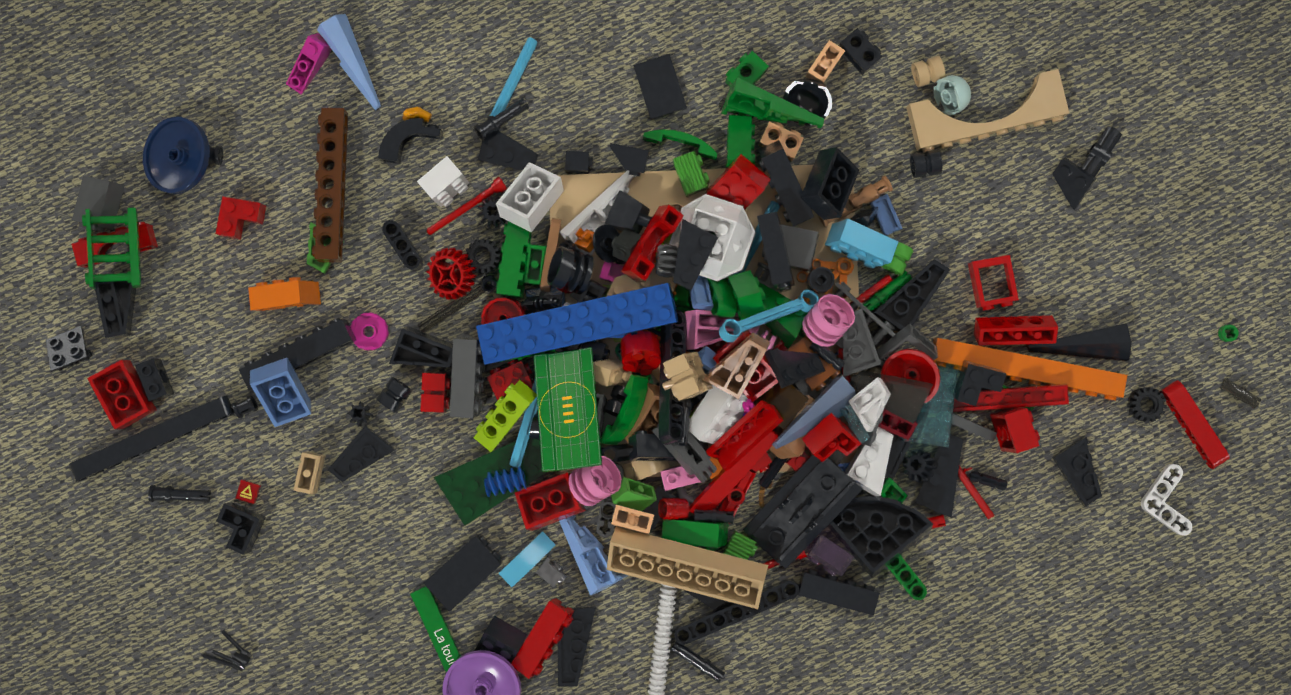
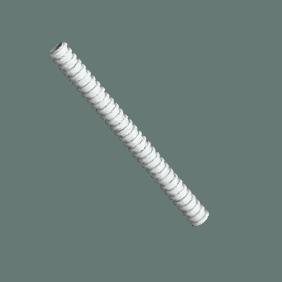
(662, 640)

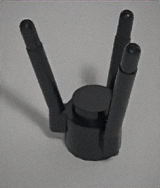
(238, 661)

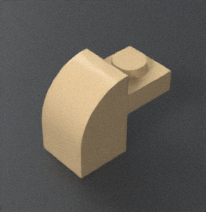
(641, 469)

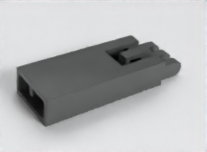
(701, 467)

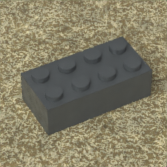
(466, 378)

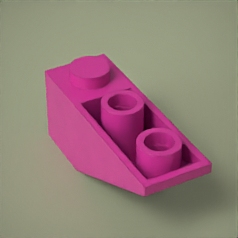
(308, 62)

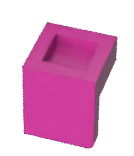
(610, 271)

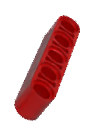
(1195, 424)

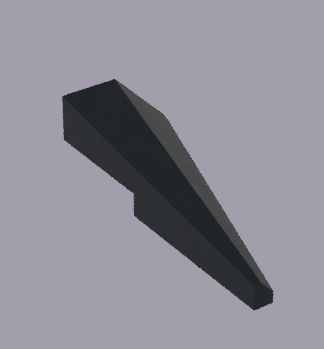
(1103, 343)

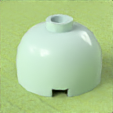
(952, 93)

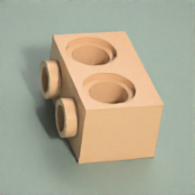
(783, 136)

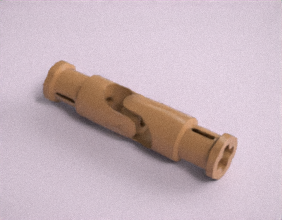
(865, 195)

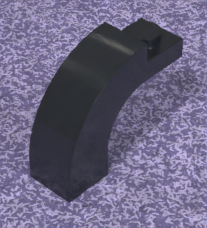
(401, 133)

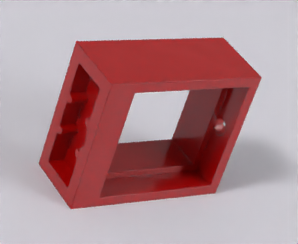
(977, 286)

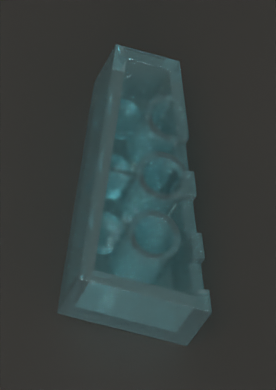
(936, 415)

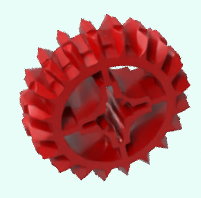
(443, 273)

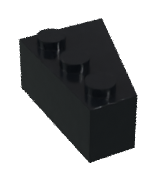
(421, 349)

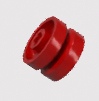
(501, 307)

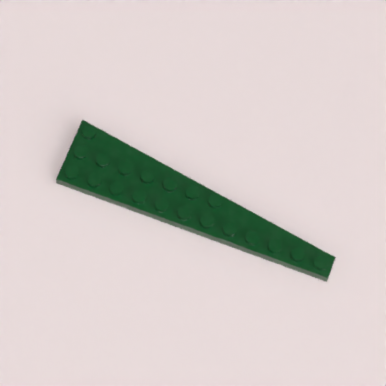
(465, 484)

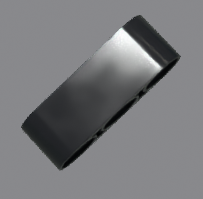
(396, 238)

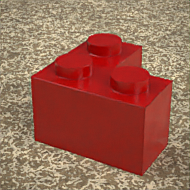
(234, 213)
(830, 436)

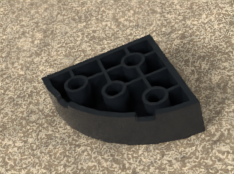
(878, 530)

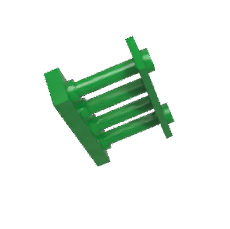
(130, 238)

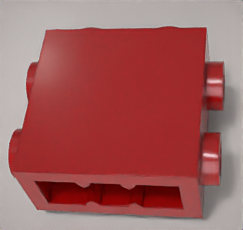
(502, 379)

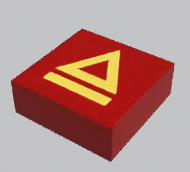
(248, 491)

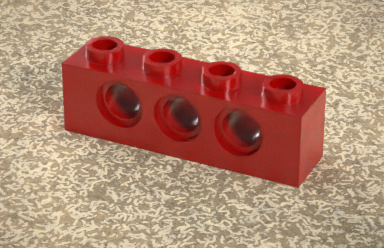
(1015, 330)

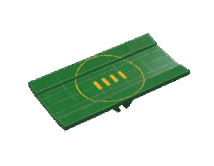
(567, 410)

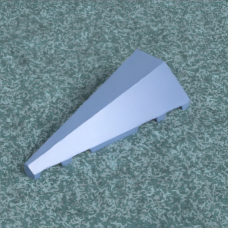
(340, 38)
(589, 557)

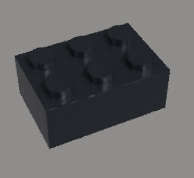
(830, 183)

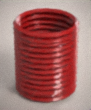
(673, 508)

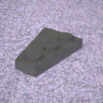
(858, 347)

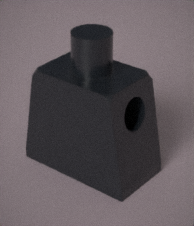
(628, 214)

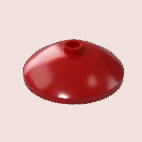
(908, 360)

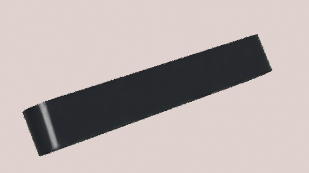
(672, 345)
(730, 619)

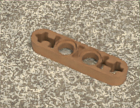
(552, 244)

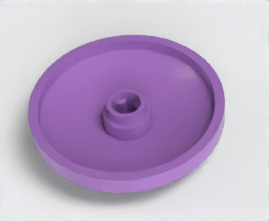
(481, 674)

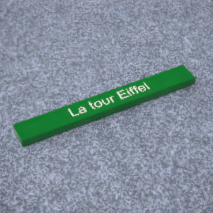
(436, 626)

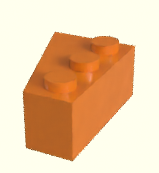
(283, 294)

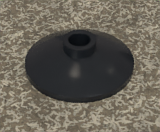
(602, 242)

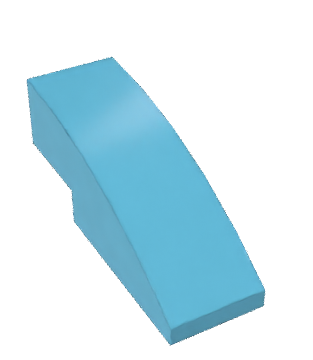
(527, 559)

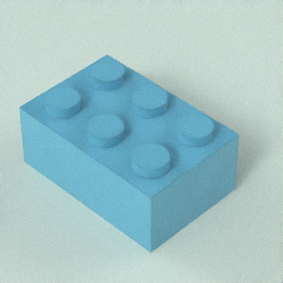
(861, 243)

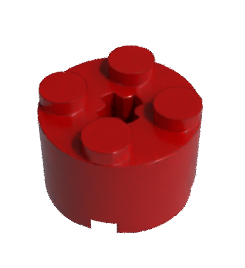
(640, 352)

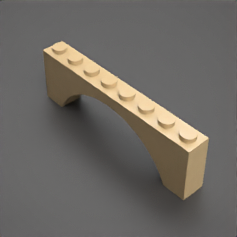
(935, 129)

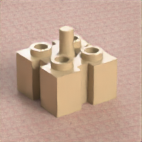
(686, 376)

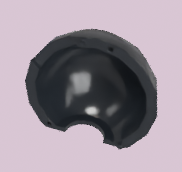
(811, 96)

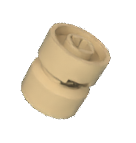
(928, 71)

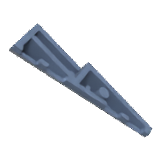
(831, 400)

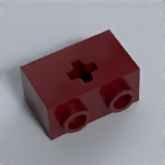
(897, 425)

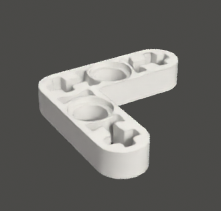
(1159, 499)

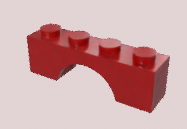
(659, 228)
(146, 242)

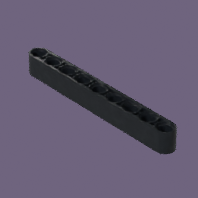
(151, 438)

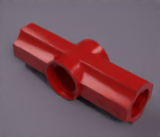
(732, 504)

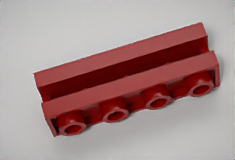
(542, 638)

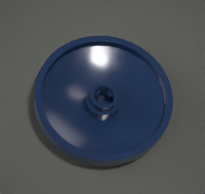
(176, 155)

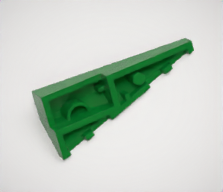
(754, 101)

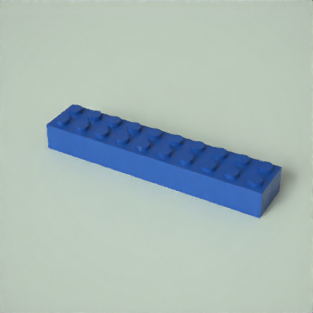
(577, 323)

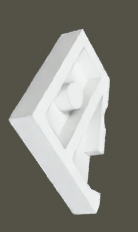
(870, 403)

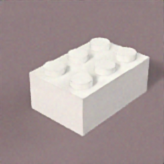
(444, 182)
(530, 197)
(716, 415)

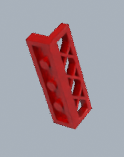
(745, 436)

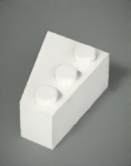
(871, 462)

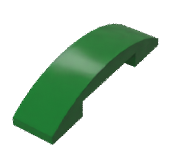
(657, 136)
(630, 411)

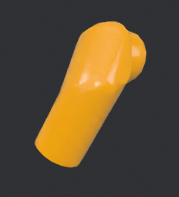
(415, 112)

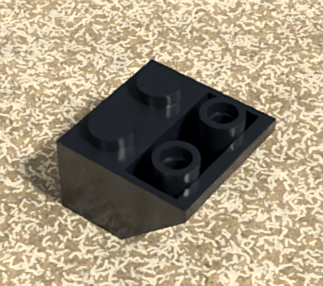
(502, 639)

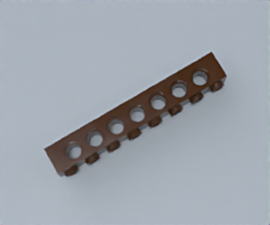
(334, 251)

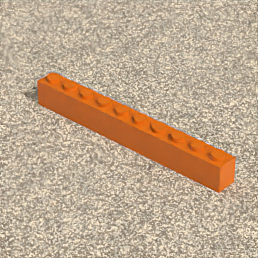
(1034, 369)

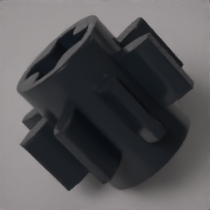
(355, 415)

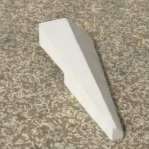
(597, 212)

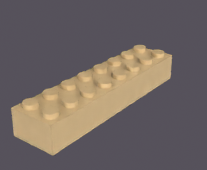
(686, 567)

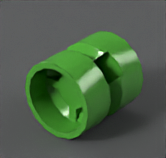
(902, 254)

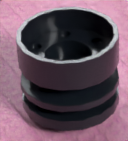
(570, 270)

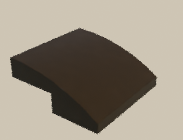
(786, 400)

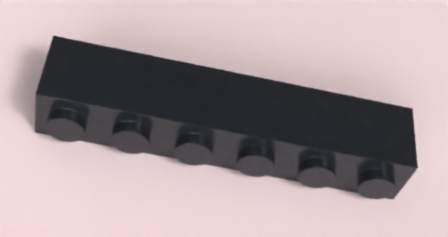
(306, 348)

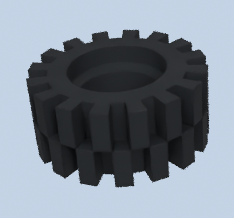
(494, 260)
(1158, 404)

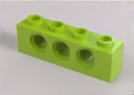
(505, 415)

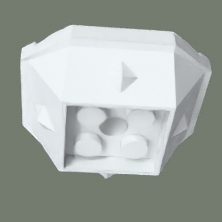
(730, 226)

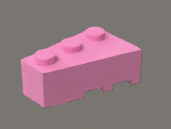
(703, 328)

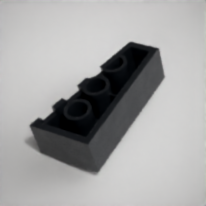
(785, 182)
(913, 297)

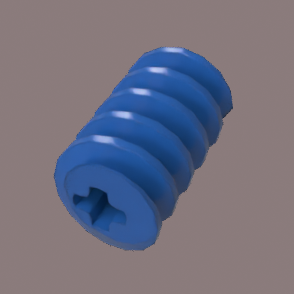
(505, 481)

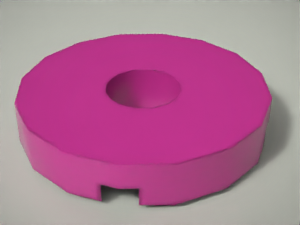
(380, 331)

